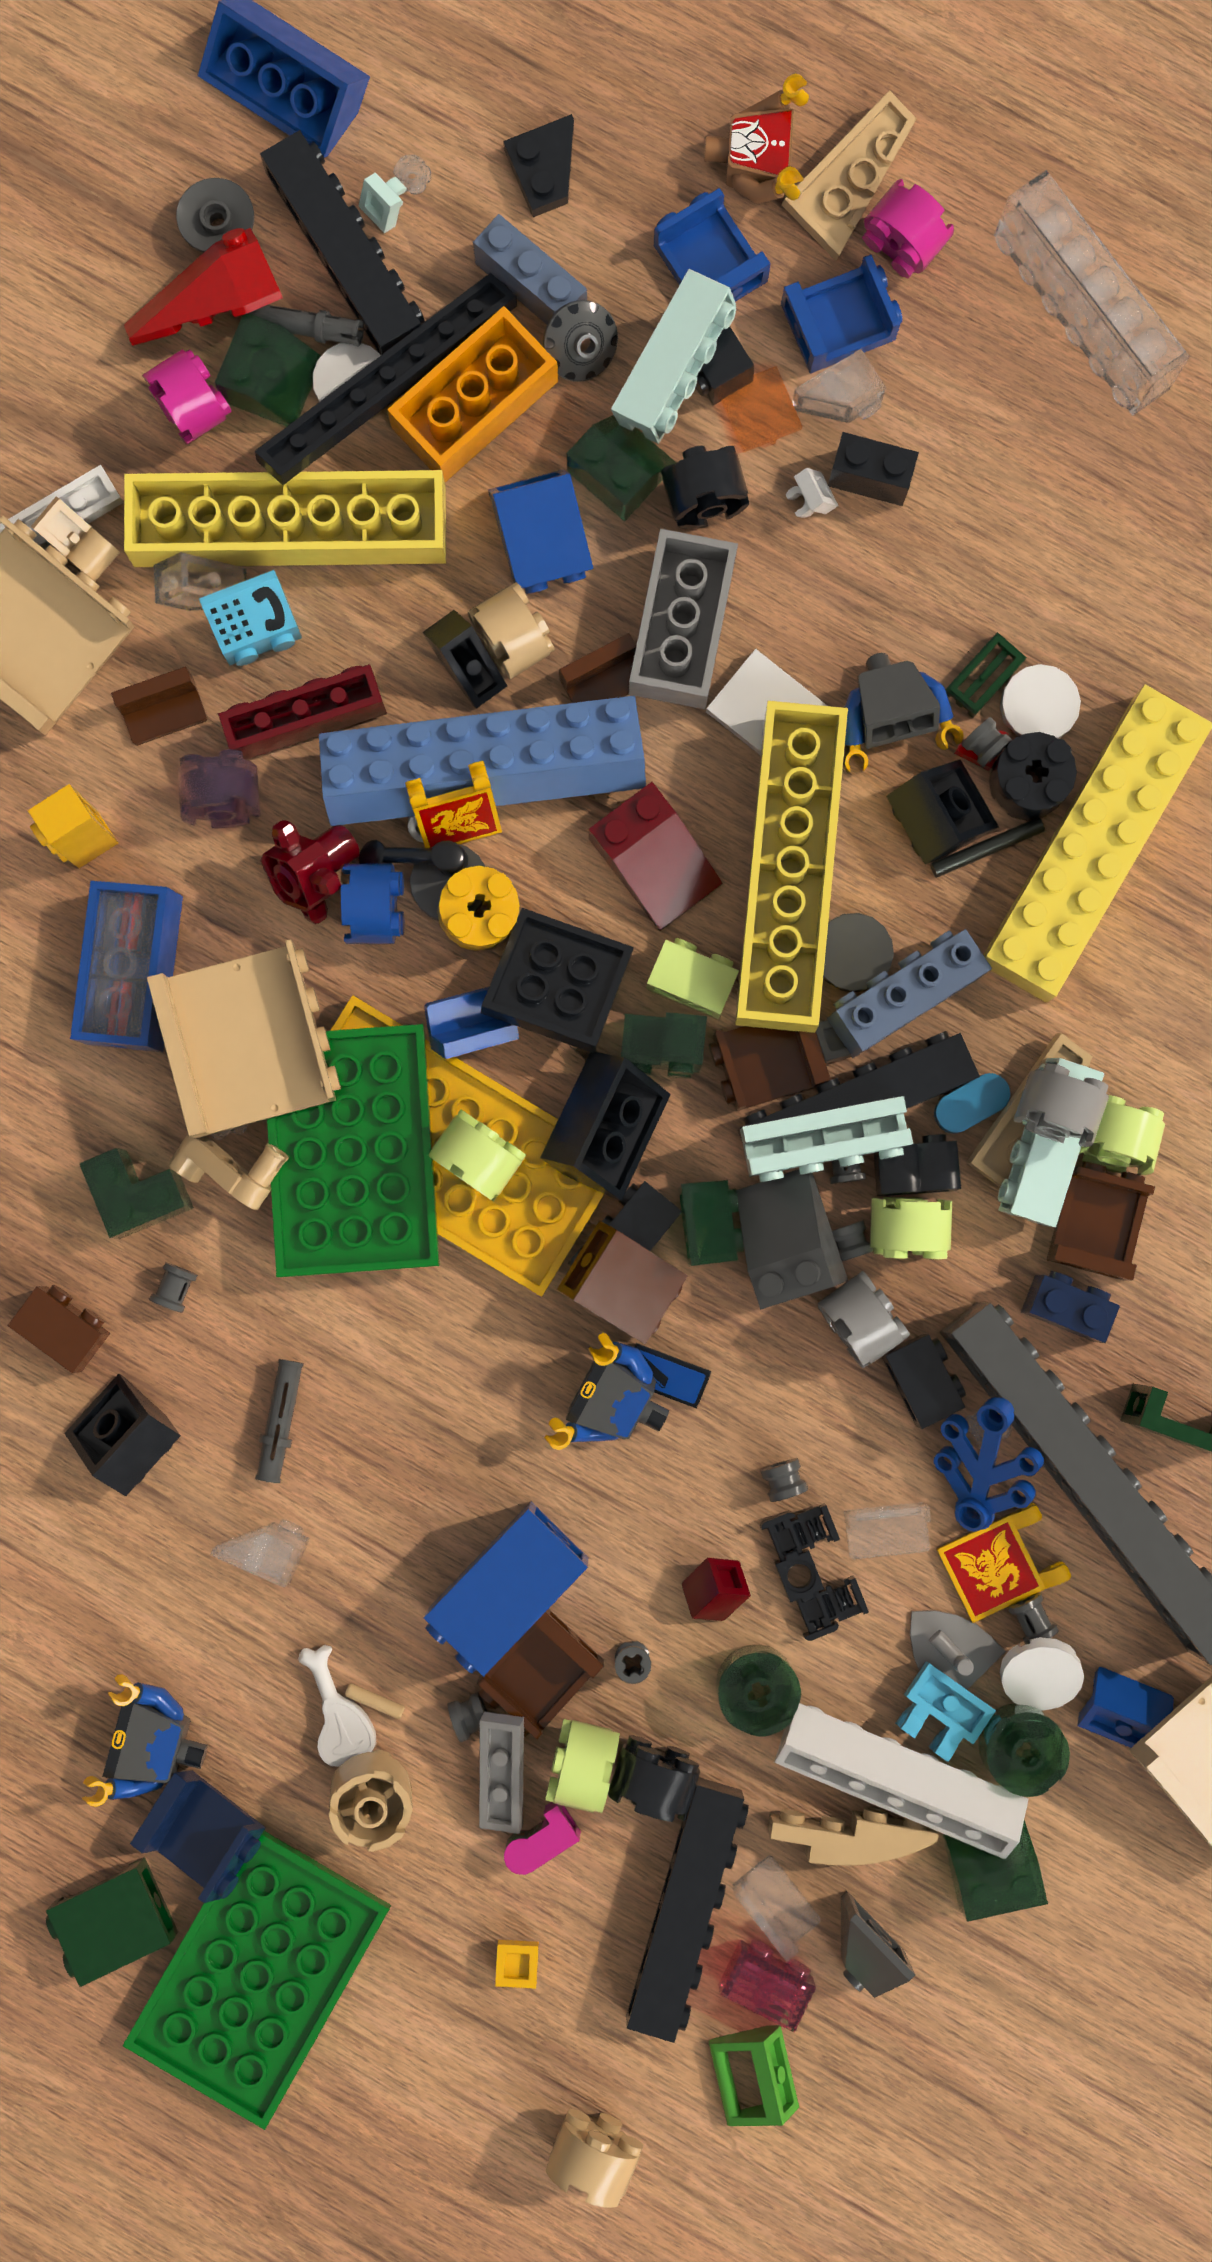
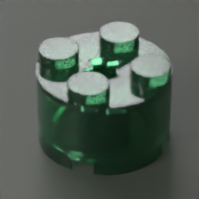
(781, 1697)
(1038, 1766)

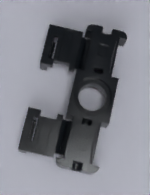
(815, 1607)

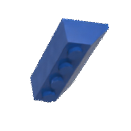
(281, 73)

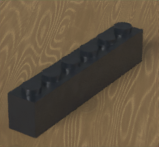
(340, 242)
(912, 1075)
(685, 1910)

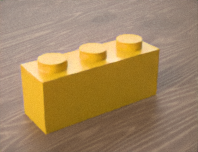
(71, 827)

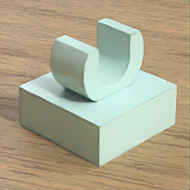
(381, 200)

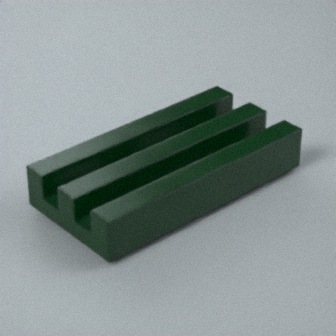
(963, 699)

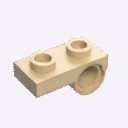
(75, 539)

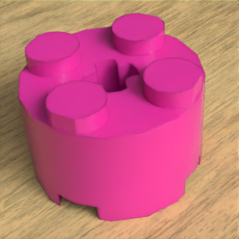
(907, 228)
(185, 396)

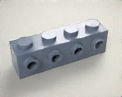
(909, 992)

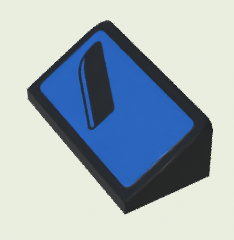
(676, 1377)

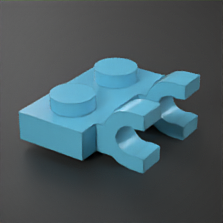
(949, 1703)

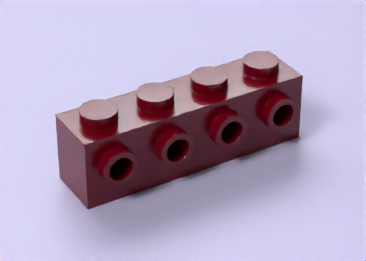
(303, 712)

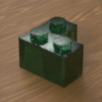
(665, 1043)
(128, 1203)

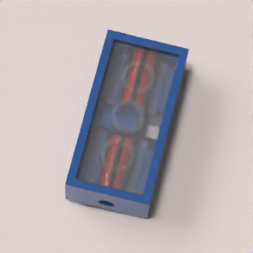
(125, 940)

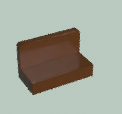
(600, 673)
(160, 706)

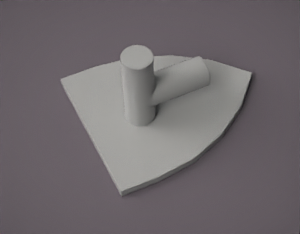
(952, 1645)

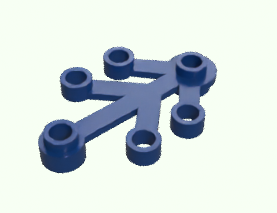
(974, 1507)

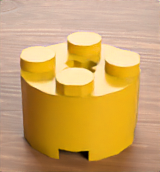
(478, 884)

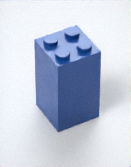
(505, 1590)

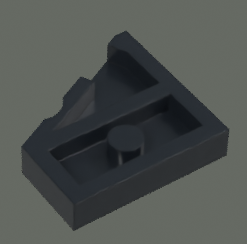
(543, 164)

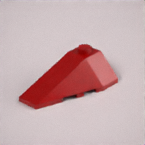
(222, 279)

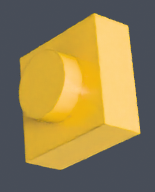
(517, 1964)

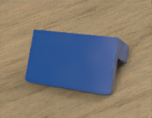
(460, 1028)
(1123, 1708)

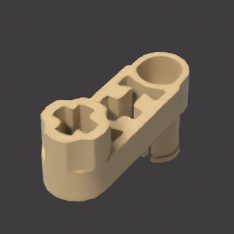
(204, 1156)

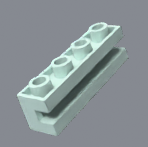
(675, 356)
(825, 1137)
(1042, 1167)

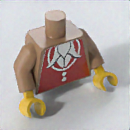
(761, 146)

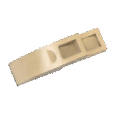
(868, 1840)

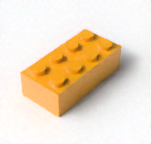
(473, 394)

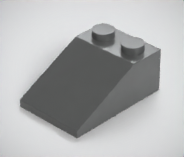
(788, 1239)

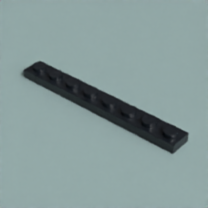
(382, 381)

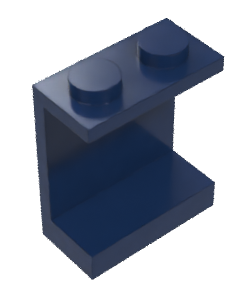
(200, 1834)

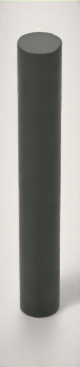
(987, 847)

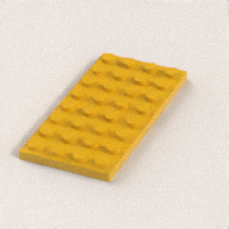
(539, 1209)

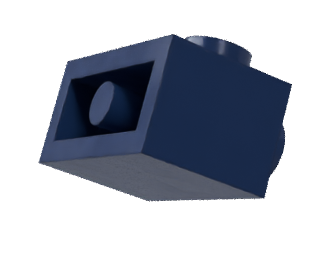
(1070, 1308)

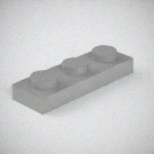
(501, 1772)

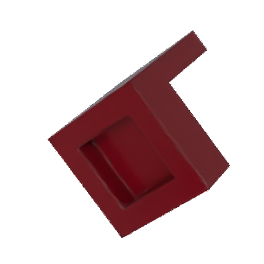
(715, 1589)

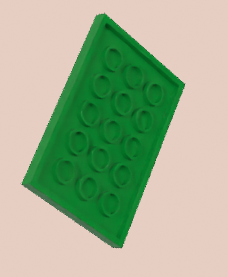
(360, 1165)
(257, 1980)

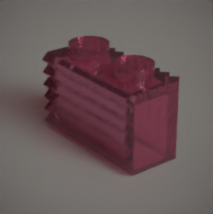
(767, 1984)

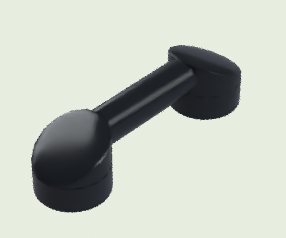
(445, 855)

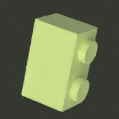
(692, 977)

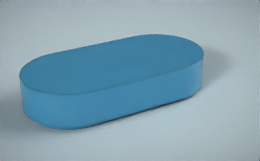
(972, 1103)

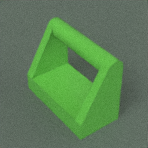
(772, 2075)

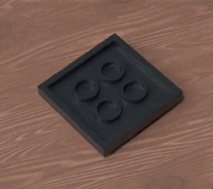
(557, 980)

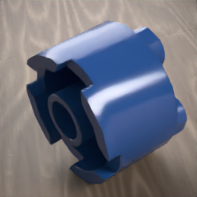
(371, 904)

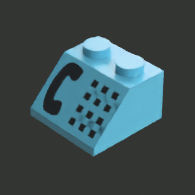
(251, 619)

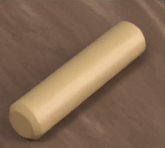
(374, 1701)

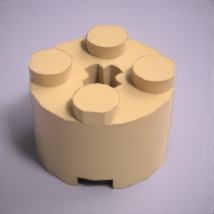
(511, 632)
(365, 1779)
(594, 2157)

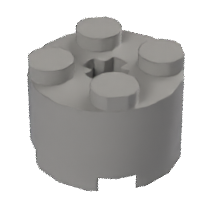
(1062, 1105)
(863, 1319)

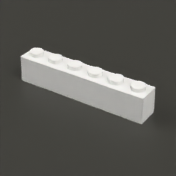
(902, 1781)

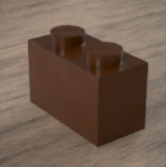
(60, 1328)

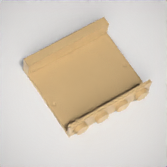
(50, 628)
(244, 1040)
(1180, 1758)

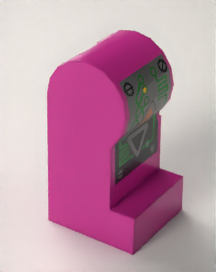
(543, 1842)

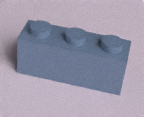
(525, 269)

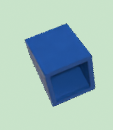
(541, 530)

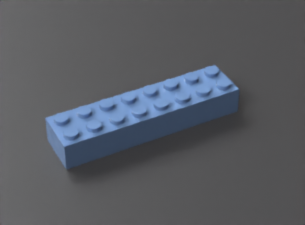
(525, 753)

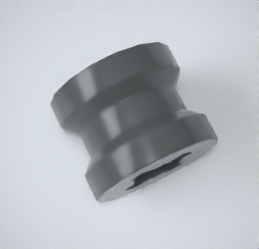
(986, 742)
(852, 1241)
(784, 1480)
(467, 1716)

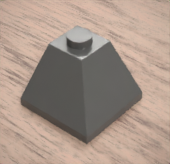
(869, 1952)

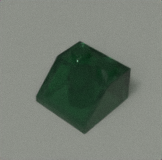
(267, 371)
(617, 465)
(709, 1222)
(992, 1884)

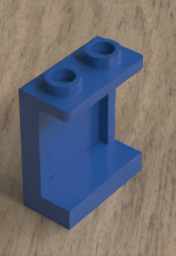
(710, 244)
(842, 315)

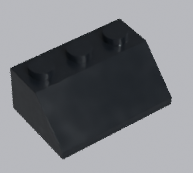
(606, 1124)

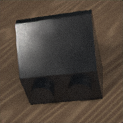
(941, 811)
(121, 1435)

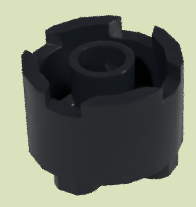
(705, 486)
(1049, 760)
(654, 1779)

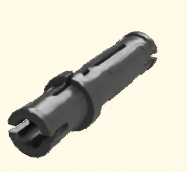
(316, 325)
(270, 1469)

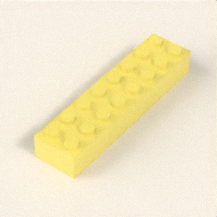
(303, 522)
(1096, 843)
(791, 867)

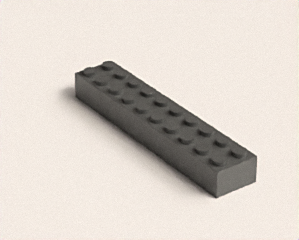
(1087, 1473)

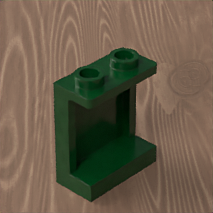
(1144, 1411)
(111, 1923)

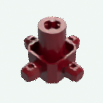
(306, 869)

